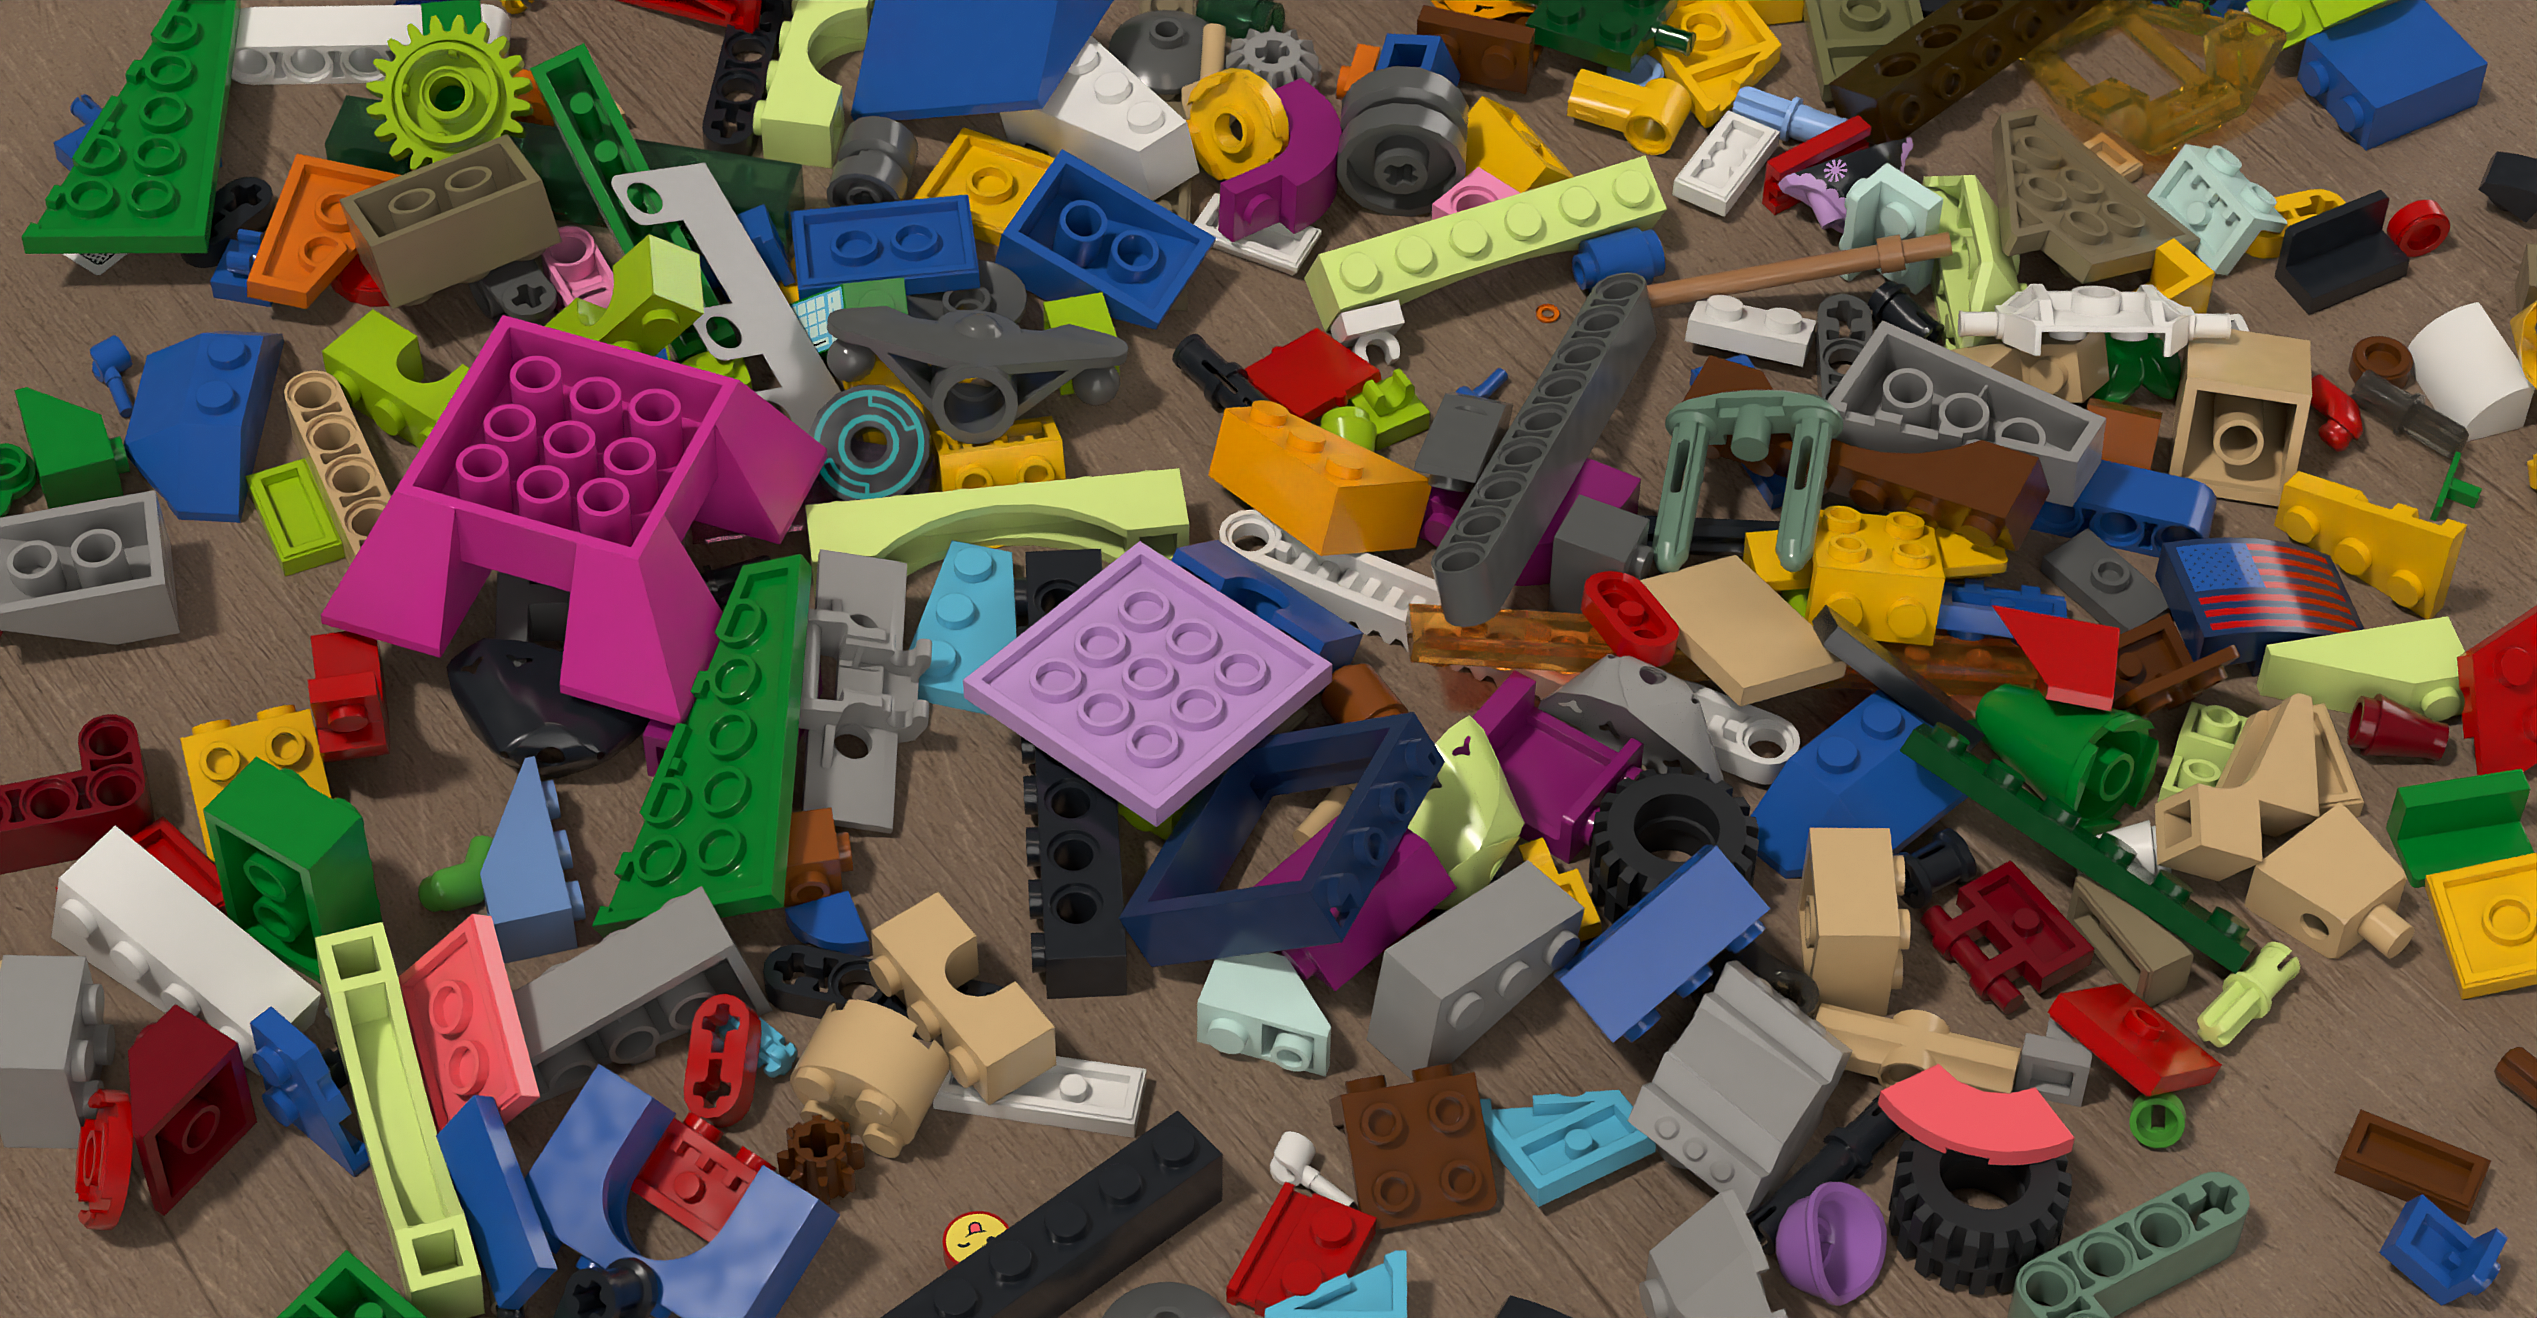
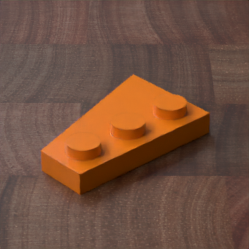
(308, 231)

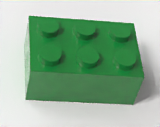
(290, 862)

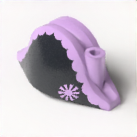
(1828, 183)

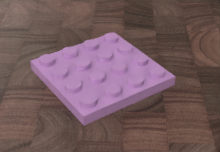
(1147, 682)

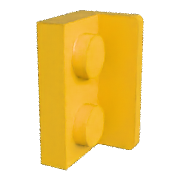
(1025, 453)

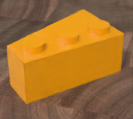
(1318, 483)

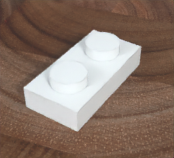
(1752, 331)

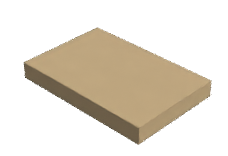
(1743, 631)

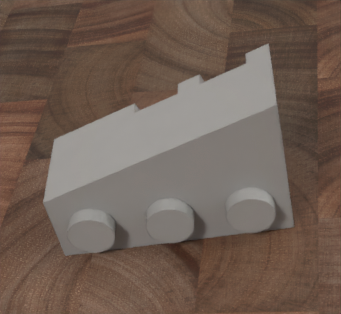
(1471, 968)

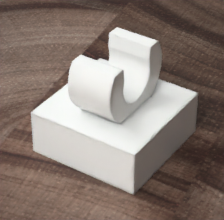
(1370, 327)

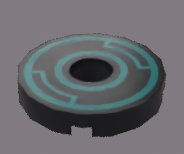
(864, 411)

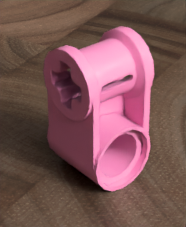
(578, 269)

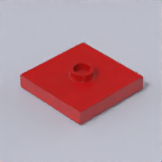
(2133, 1039)

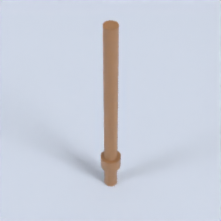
(1888, 254)

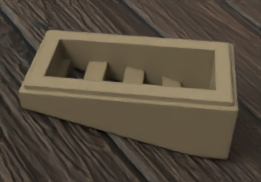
(2129, 943)

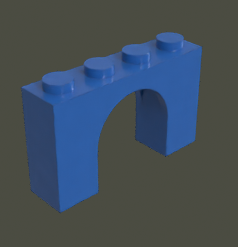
(583, 1195)

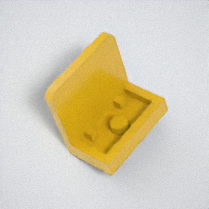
(1878, 574)
(222, 751)

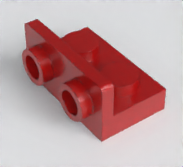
(696, 1177)

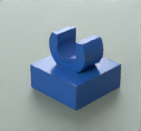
(232, 272)

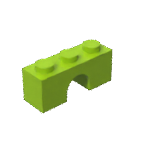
(651, 301)
(381, 375)

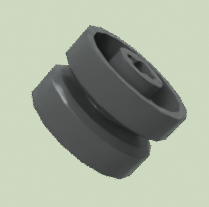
(1402, 140)

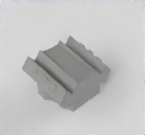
(1741, 1088)

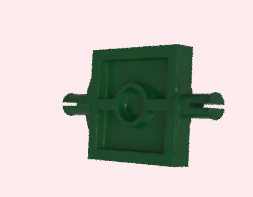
(1607, 30)

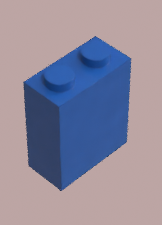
(2391, 72)

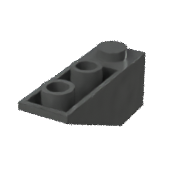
(1462, 440)

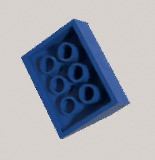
(969, 55)

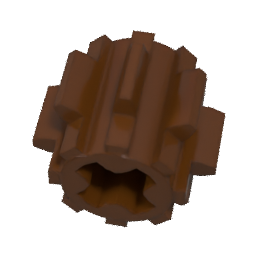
(821, 1158)

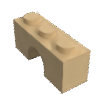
(989, 1039)

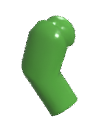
(458, 884)

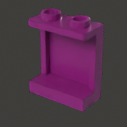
(1551, 767)

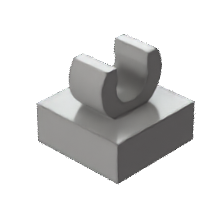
(2054, 1066)

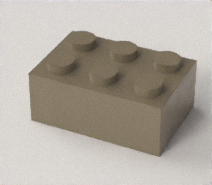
(451, 221)

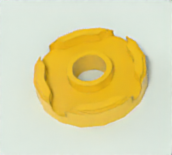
(1256, 108)

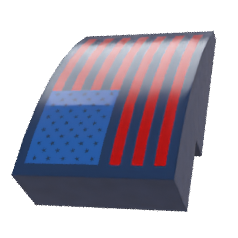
(2251, 595)

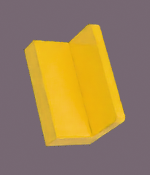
(1509, 148)

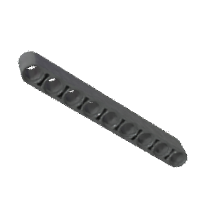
(1543, 451)

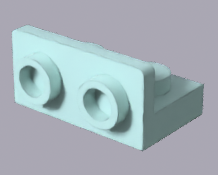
(2216, 204)
(1890, 206)

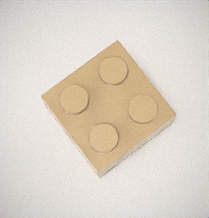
(1852, 917)

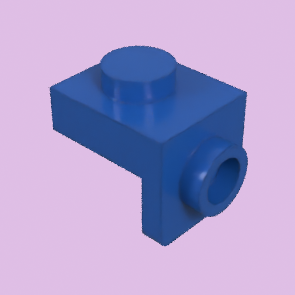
(2440, 1253)

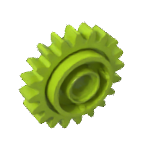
(440, 62)

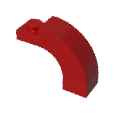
(349, 697)

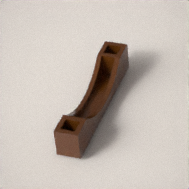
(1970, 489)

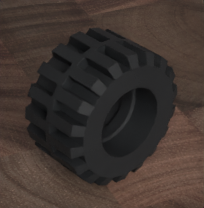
(1659, 815)
(1970, 1242)

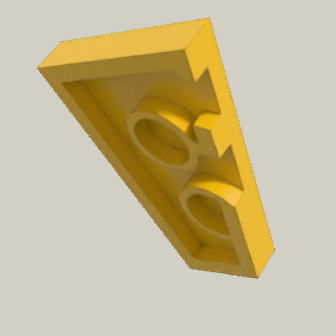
(2379, 545)

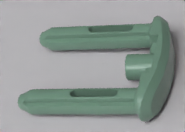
(1751, 420)

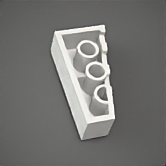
(173, 943)

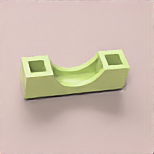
(803, 109)

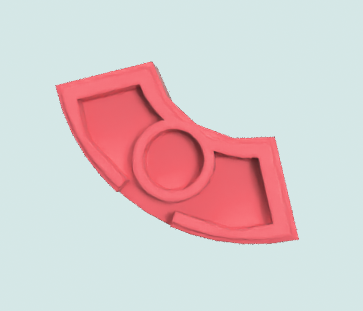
(1989, 1125)

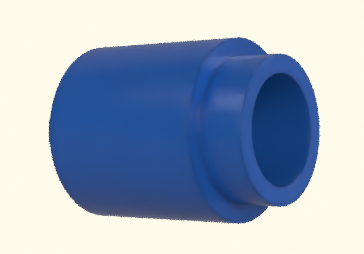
(1618, 253)

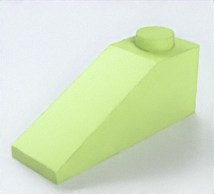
(2401, 661)

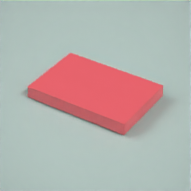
(467, 1025)

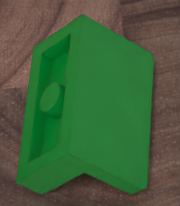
(2459, 823)

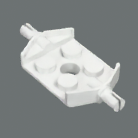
(2092, 309)

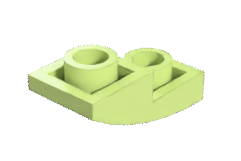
(2202, 748)

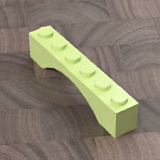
(1483, 238)
(1059, 514)
(397, 1124)

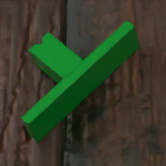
(2455, 490)

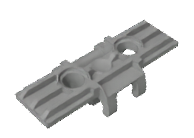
(872, 688)

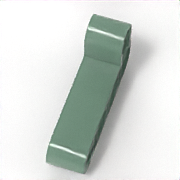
(2194, 1224)

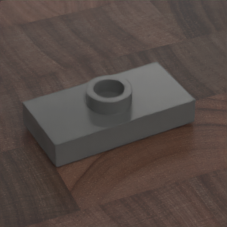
(2104, 582)

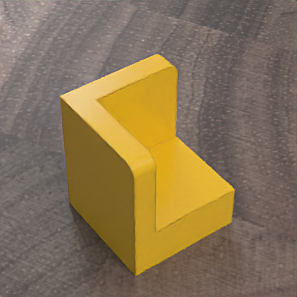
(2181, 276)

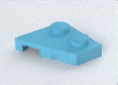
(1564, 1141)

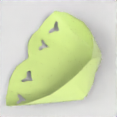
(1472, 816)

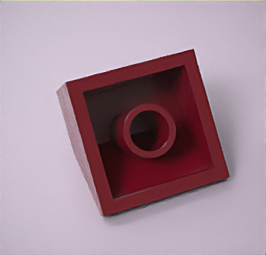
(185, 1102)

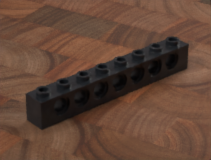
(1075, 832)

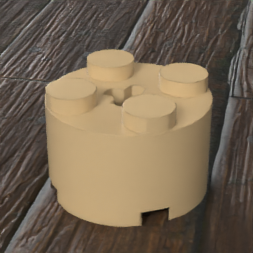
(869, 1074)

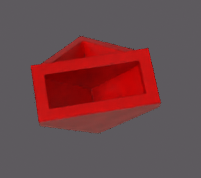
(2071, 656)

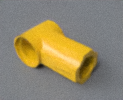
(1645, 114)

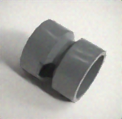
(873, 163)

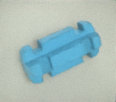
(772, 1049)

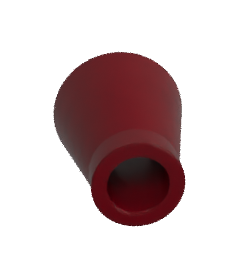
(2393, 730)

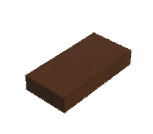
(2412, 1165)

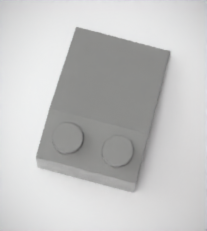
(89, 571)

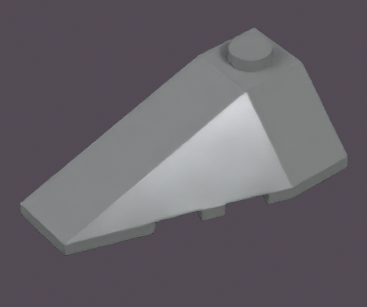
(1708, 1267)

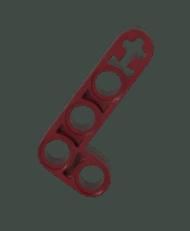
(69, 812)

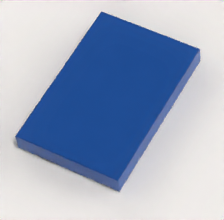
(912, 239)

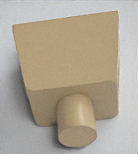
(2333, 888)

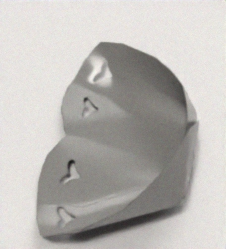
(1641, 705)

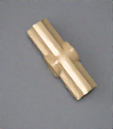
(1916, 1042)

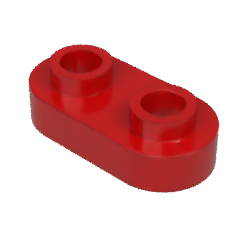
(1629, 618)

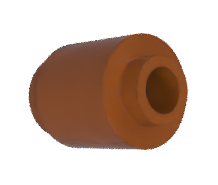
(1359, 695)

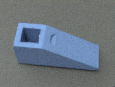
(525, 875)

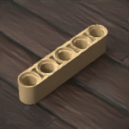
(336, 456)

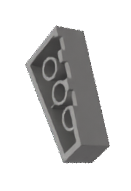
(631, 993)

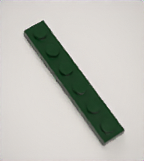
(2103, 859)

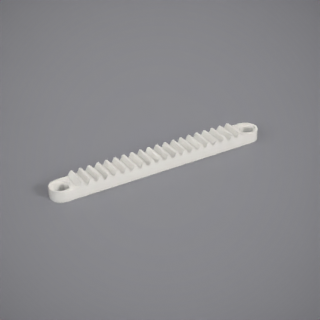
(1377, 599)

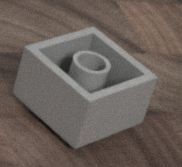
(50, 1049)

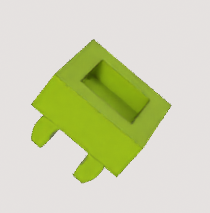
(1392, 408)

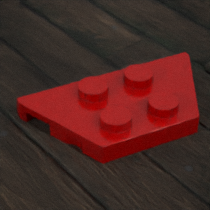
(2502, 696)

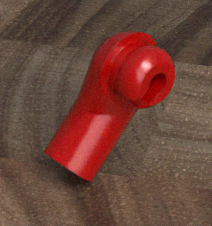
(2340, 409)

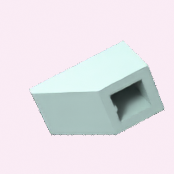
(1264, 1012)

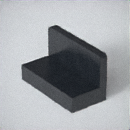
(2339, 254)

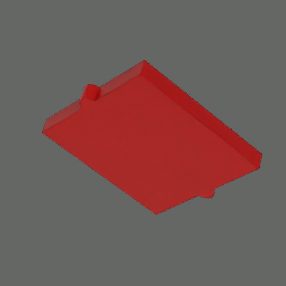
(1311, 375)

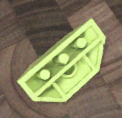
(1978, 271)

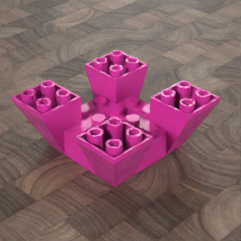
(585, 479)

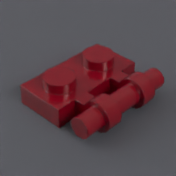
(2020, 924)

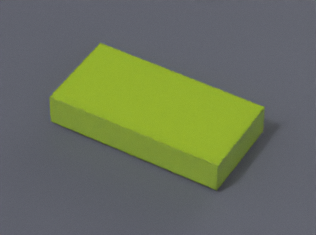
(295, 517)

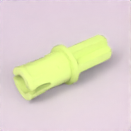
(2247, 995)

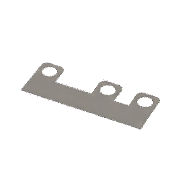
(757, 304)

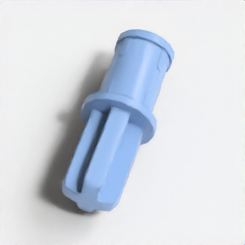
(1787, 116)

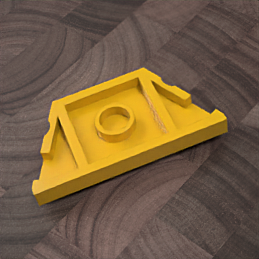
(1729, 53)

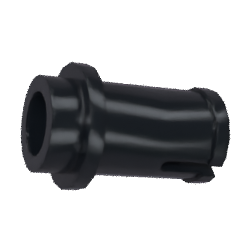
(1895, 306)

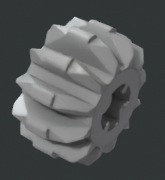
(1275, 57)

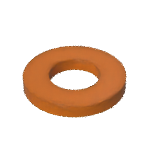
(1550, 307)

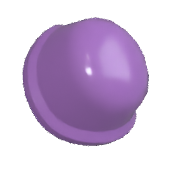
(1832, 1243)

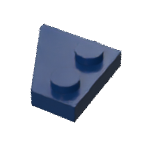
(302, 1089)

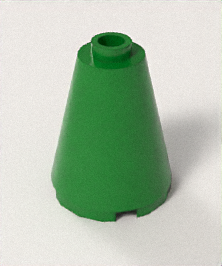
(2071, 751)

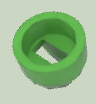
(2141, 1120)

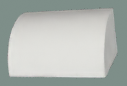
(2471, 372)

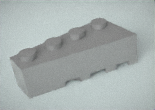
(1926, 398)

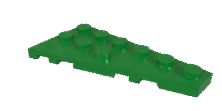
(155, 150)
(729, 772)

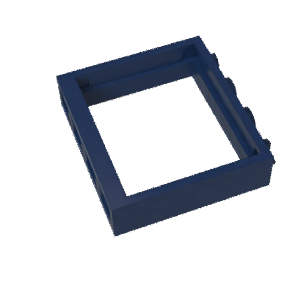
(1176, 906)

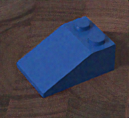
(1097, 236)

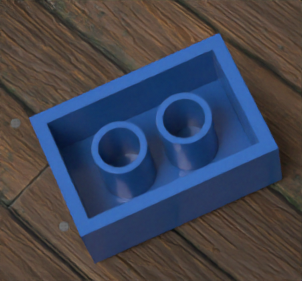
(1664, 945)

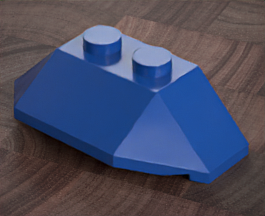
(203, 420)
(1852, 780)

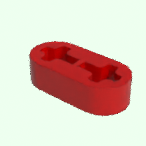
(728, 1061)

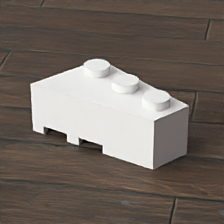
(1111, 124)

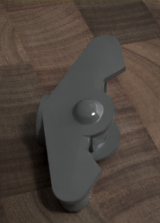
(975, 345)

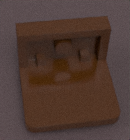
(1484, 49)
(2158, 670)
(1417, 1146)

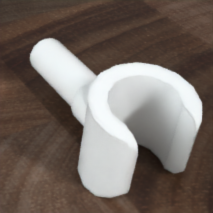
(1292, 1164)

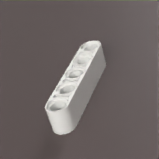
(329, 41)

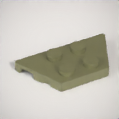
(1851, 30)

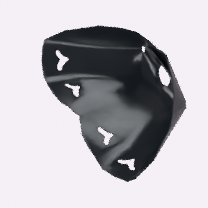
(525, 712)

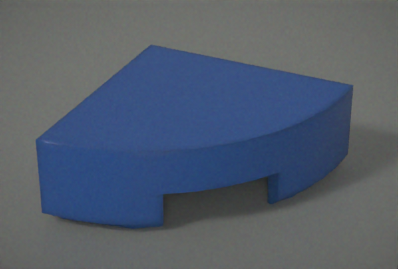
(829, 924)

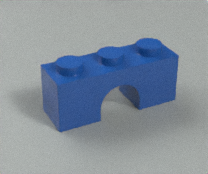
(1271, 600)

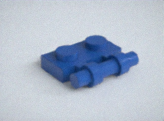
(1969, 612)

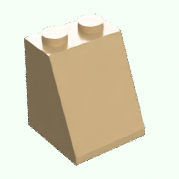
(2242, 414)

